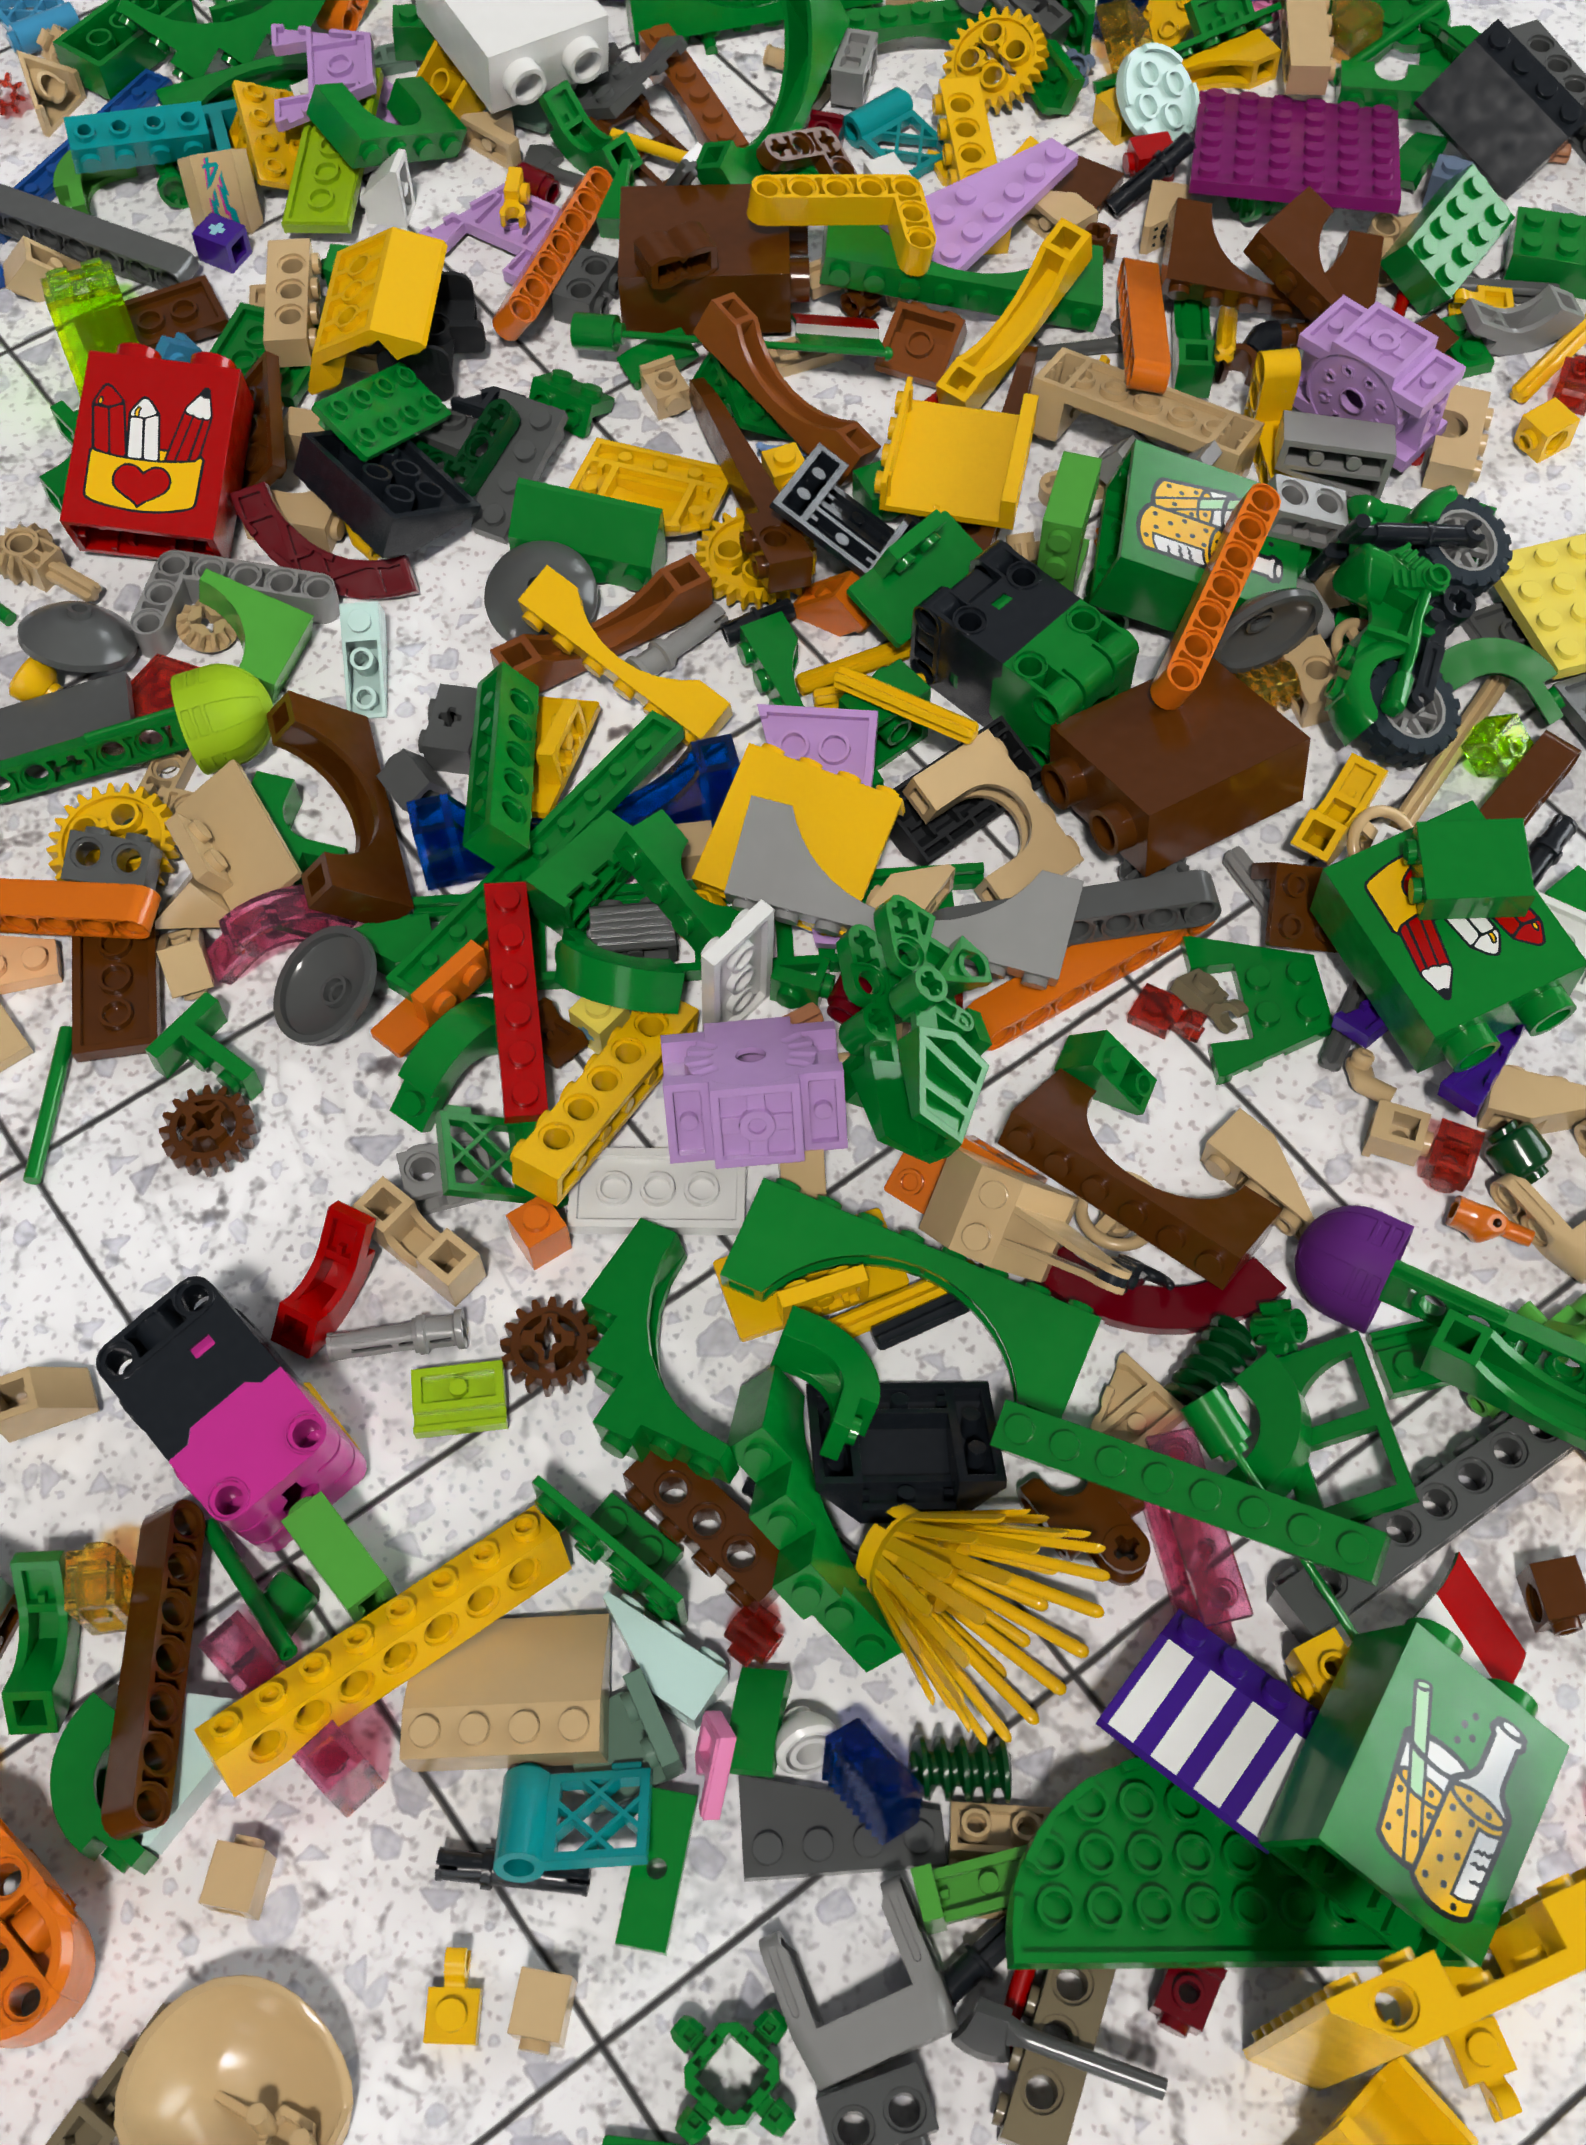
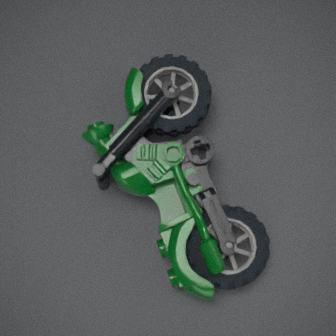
(1406, 587)

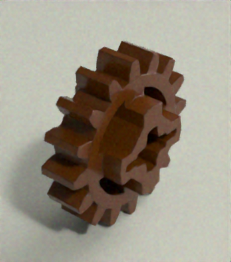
(208, 1130)
(532, 1337)

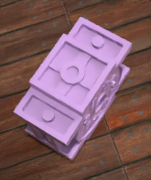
(1377, 371)
(753, 1092)

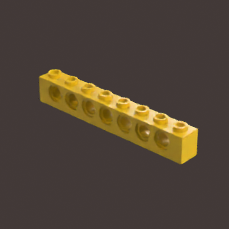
(383, 1649)

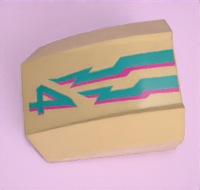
(221, 185)

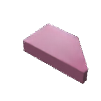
(714, 1760)

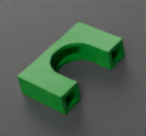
(363, 140)

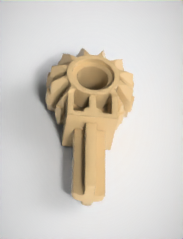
(34, 557)

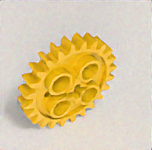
(1016, 37)
(732, 570)
(110, 812)

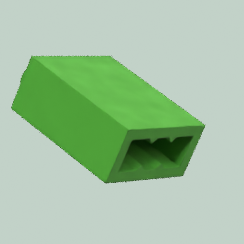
(338, 1556)

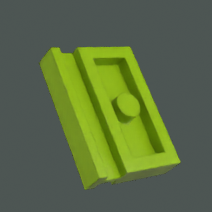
(459, 1399)

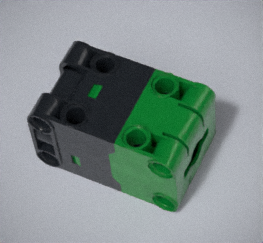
(1019, 647)

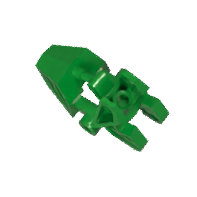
(932, 1093)

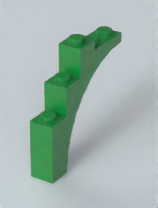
(197, 43)
(626, 1365)
(811, 1563)

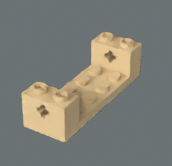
(1081, 384)

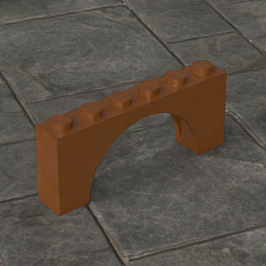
(1290, 257)
(1201, 271)
(341, 748)
(1202, 1234)

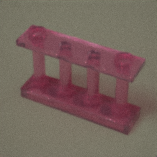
(1194, 1555)

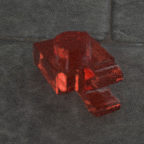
(1162, 1011)

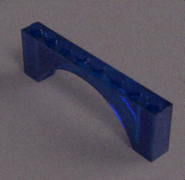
(686, 792)

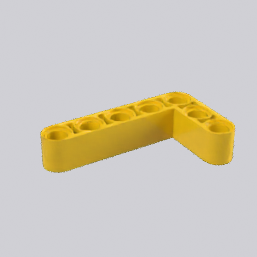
(850, 200)
(1269, 394)

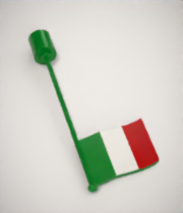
(812, 333)
(1457, 1603)

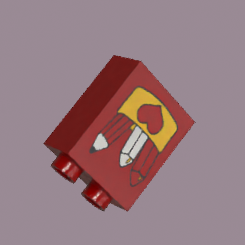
(157, 454)

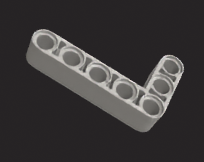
(176, 583)

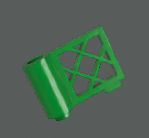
(473, 1125)

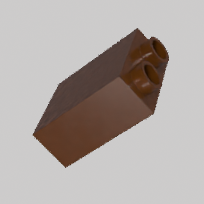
(751, 258)
(1175, 778)

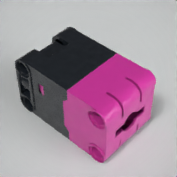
(228, 1412)

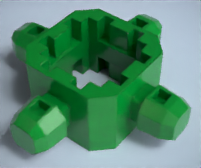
(690, 2036)

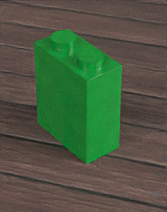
(1469, 869)

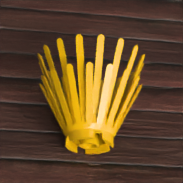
(924, 1570)

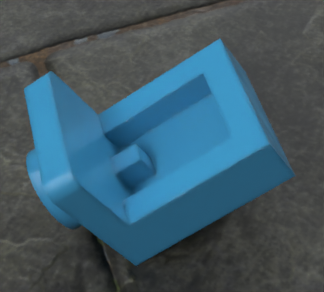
(177, 348)

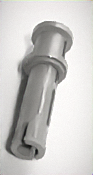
(663, 653)
(417, 1335)

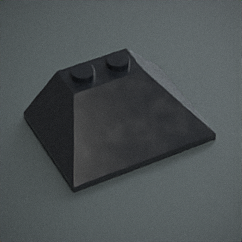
(832, 516)
(920, 1450)

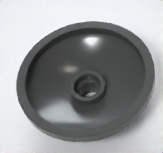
(519, 569)
(1267, 628)
(77, 637)
(325, 985)

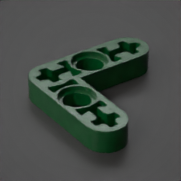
(466, 464)

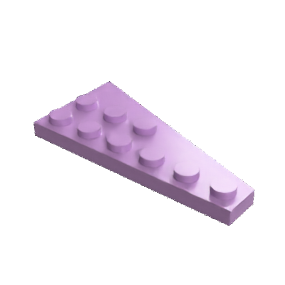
(989, 203)
(831, 737)

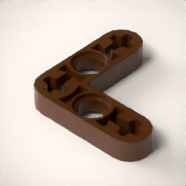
(819, 149)

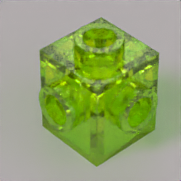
(1497, 745)

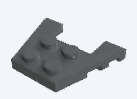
(616, 89)

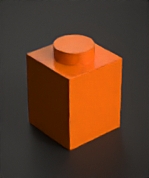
(539, 1231)

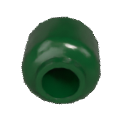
(1518, 1151)

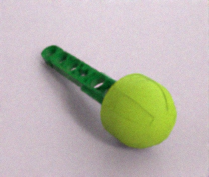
(214, 715)

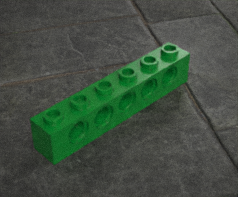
(502, 767)

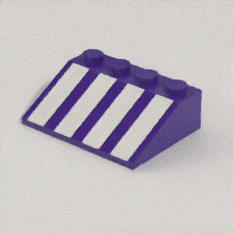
(1211, 1723)

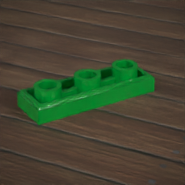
(651, 1902)

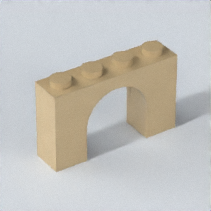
(306, 510)
(989, 773)

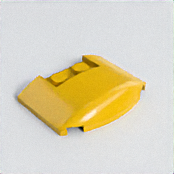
(681, 486)

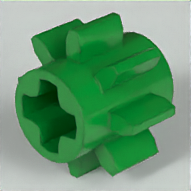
(1278, 1327)

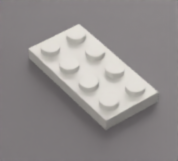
(738, 966)
(643, 1184)

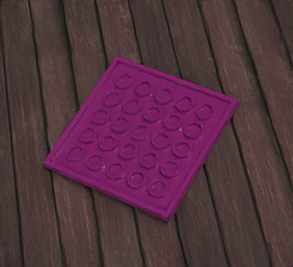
(1283, 145)

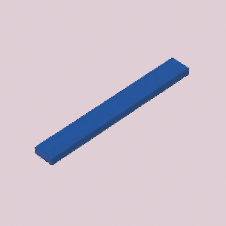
(137, 94)

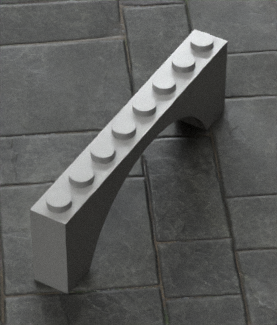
(1018, 937)

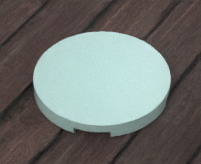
(1156, 92)

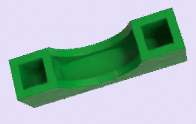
(653, 856)

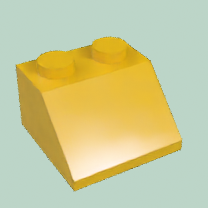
(449, 83)

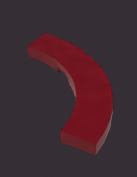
(289, 549)
(1164, 1310)

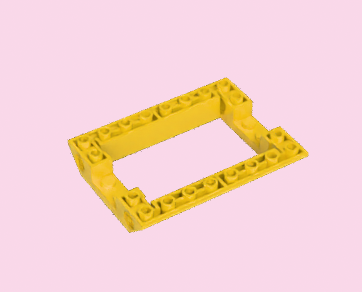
(1345, 2034)

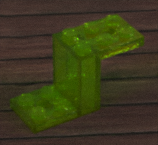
(87, 312)

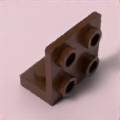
(1289, 914)

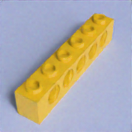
(965, 134)
(596, 1104)

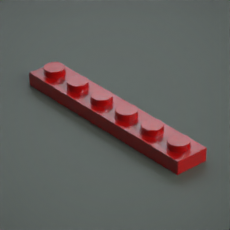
(515, 1002)

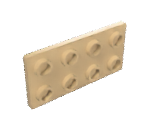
(232, 839)

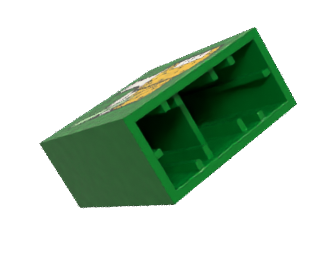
(1160, 531)
(1417, 1793)

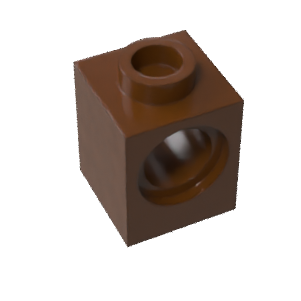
(1554, 1595)

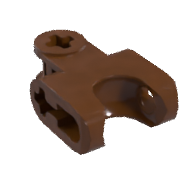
(1100, 1512)

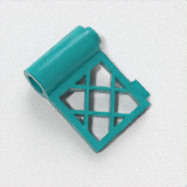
(883, 120)
(532, 1816)

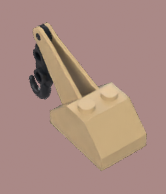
(1019, 1226)

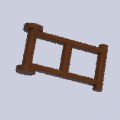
(641, 111)

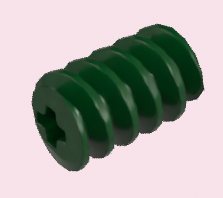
(1213, 1360)
(961, 1767)

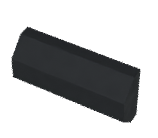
(929, 841)

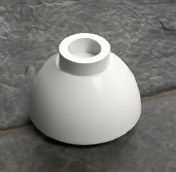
(802, 1741)

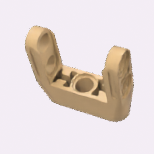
(1553, 1235)

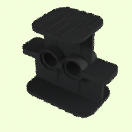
(451, 331)

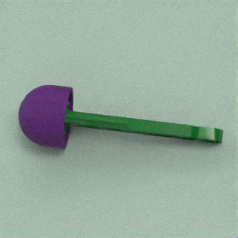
(1354, 1262)

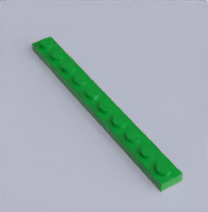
(598, 792)

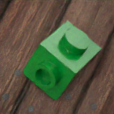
(796, 988)

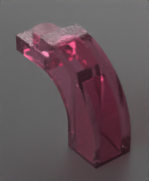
(263, 925)

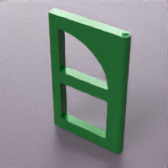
(1305, 1368)

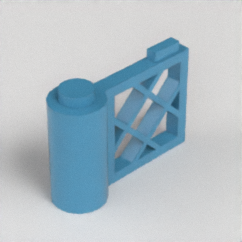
(25, 31)

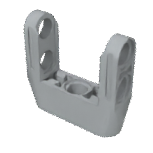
(878, 2030)

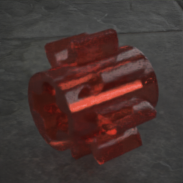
(15, 96)
(753, 1636)

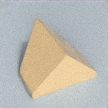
(53, 90)
(192, 907)

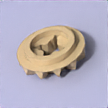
(197, 635)

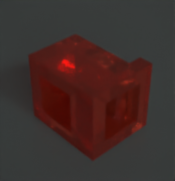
(1572, 377)
(1452, 1156)

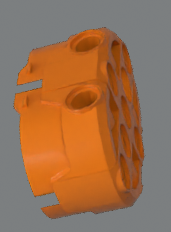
(45, 1948)

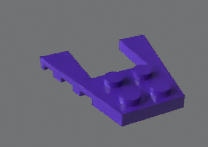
(1463, 1089)

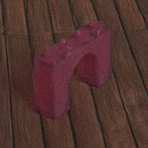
(330, 1755)

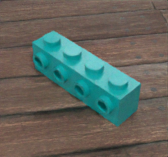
(132, 140)

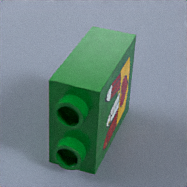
(1444, 981)

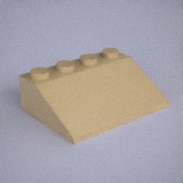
(513, 1698)

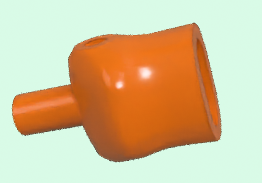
(1485, 1223)

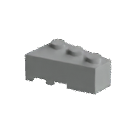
(1336, 451)

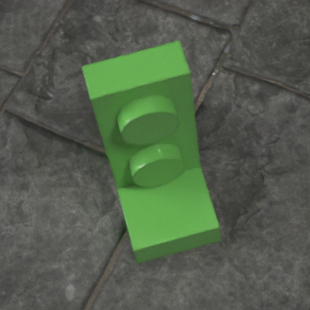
(965, 1888)

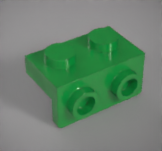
(1060, 83)
(577, 399)

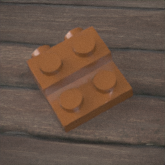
(921, 343)

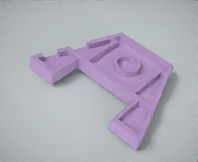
(331, 58)
(484, 223)

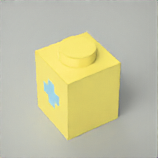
(597, 1021)

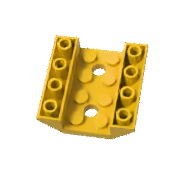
(375, 293)

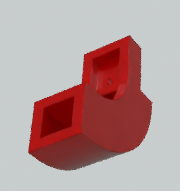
(330, 1284)

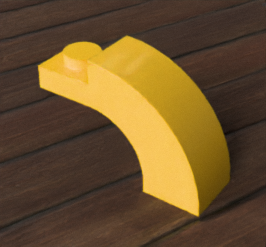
(1326, 828)

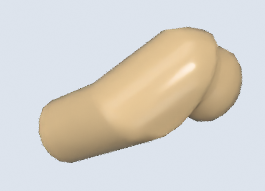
(1363, 1078)

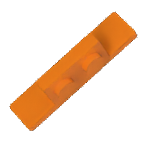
(431, 1000)

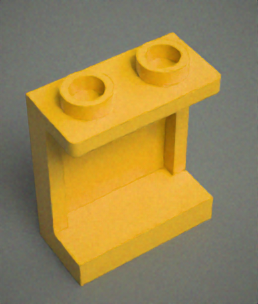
(1396, 2110)

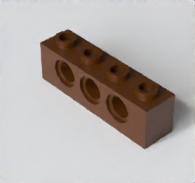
(706, 1501)

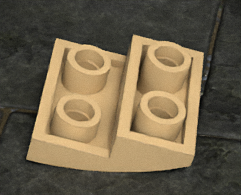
(988, 1829)

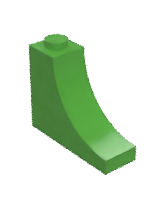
(268, 629)

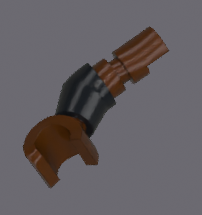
(1262, 337)

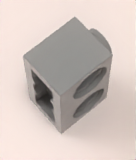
(854, 68)
(1308, 512)
(429, 1193)

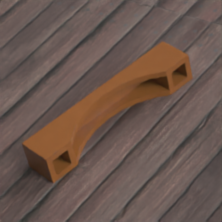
(692, 91)
(736, 340)
(666, 601)

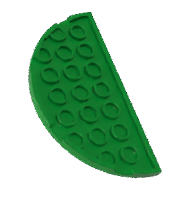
(1155, 1880)

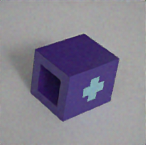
(222, 242)

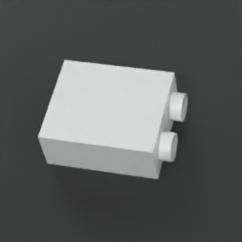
(519, 46)

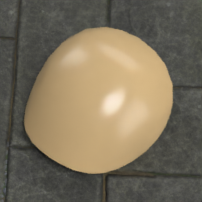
(235, 2068)

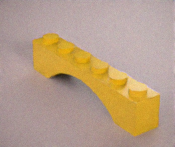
(1232, 64)
(1051, 275)
(557, 607)

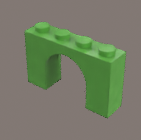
(1064, 524)

